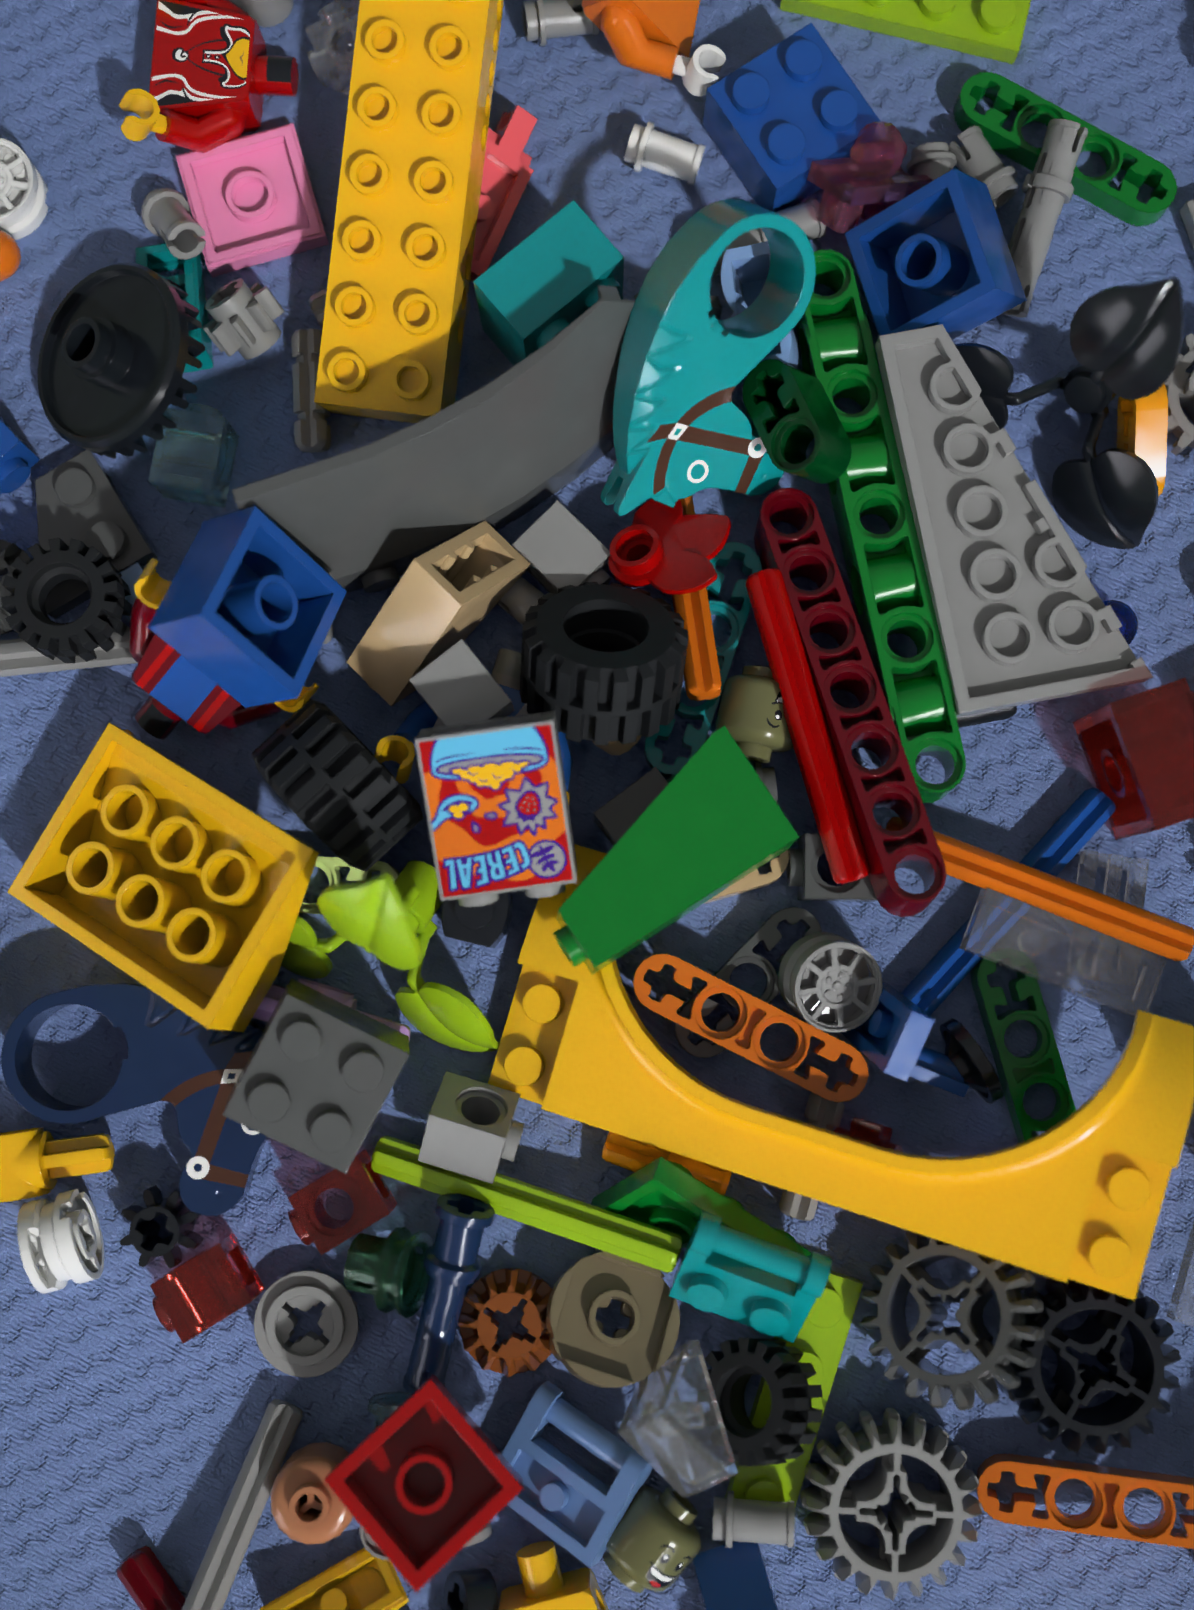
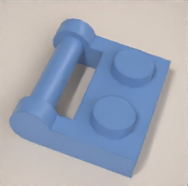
(560, 1493)

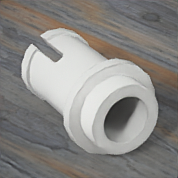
(663, 153)

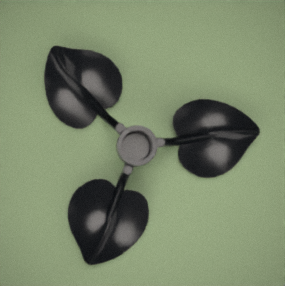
(1124, 348)

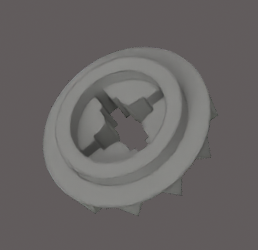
(312, 1353)

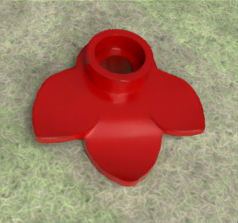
(668, 548)

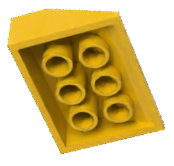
(169, 881)

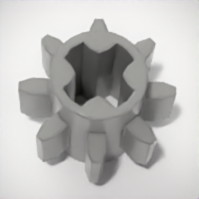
(243, 319)

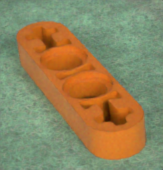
(746, 1032)
(1106, 1512)

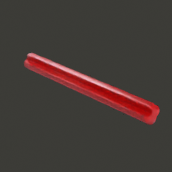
(807, 726)

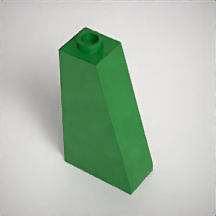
(683, 850)

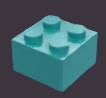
(546, 282)

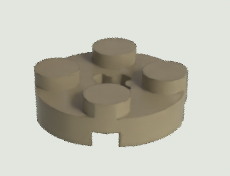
(578, 1336)

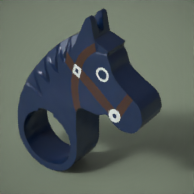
(166, 1061)

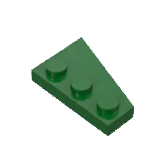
(673, 1200)

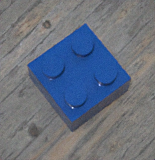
(783, 115)
(936, 259)
(249, 608)

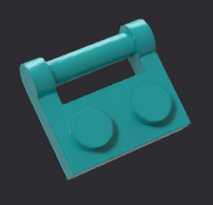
(749, 1279)

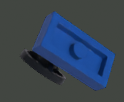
(896, 1041)

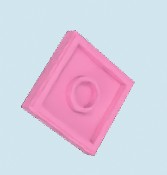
(252, 200)

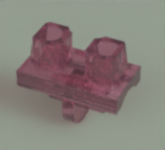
(865, 180)

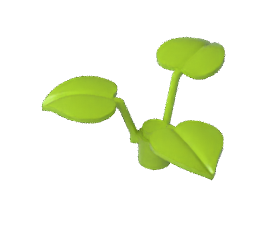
(385, 922)

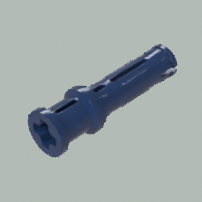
(451, 1267)

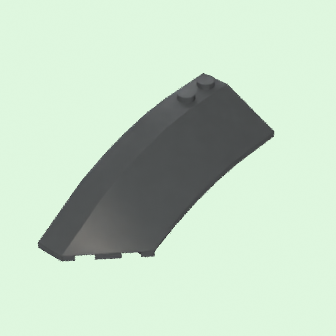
(464, 465)

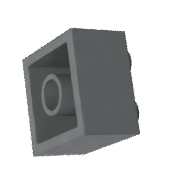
(318, 1076)

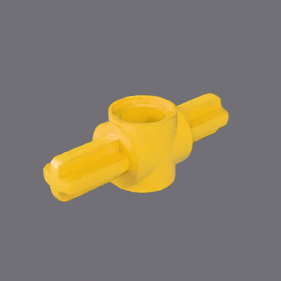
(34, 1160)

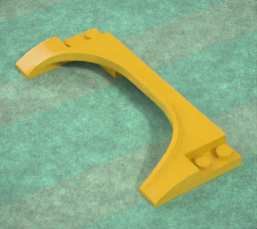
(1057, 1204)

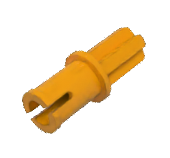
(636, 1154)

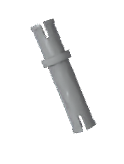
(1045, 194)

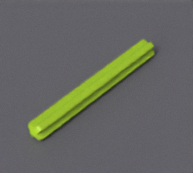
(535, 1207)

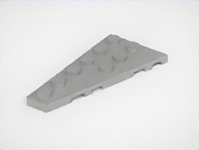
(997, 560)

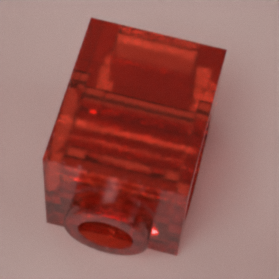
(369, 1196)
(206, 1289)

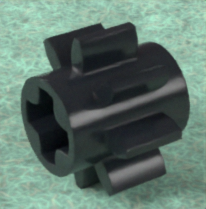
(145, 1231)

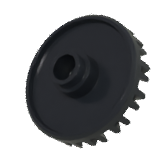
(117, 359)

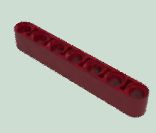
(867, 726)

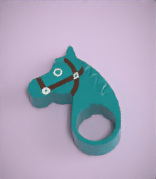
(681, 366)

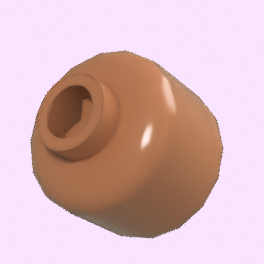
(303, 1501)

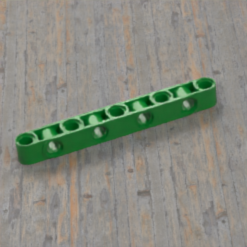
(885, 568)

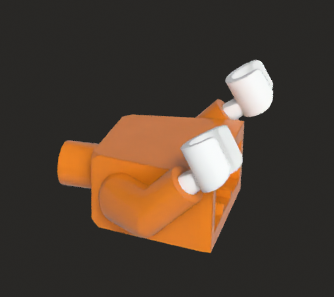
(657, 39)

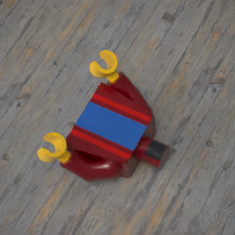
(175, 684)

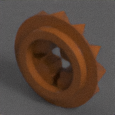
(478, 1329)

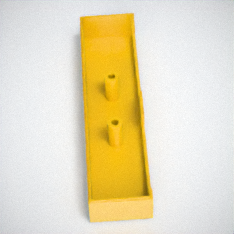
(407, 207)

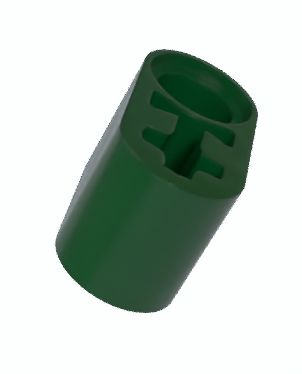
(786, 434)

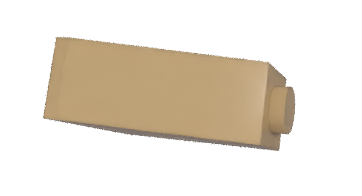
(435, 607)

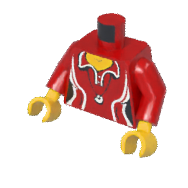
(206, 76)

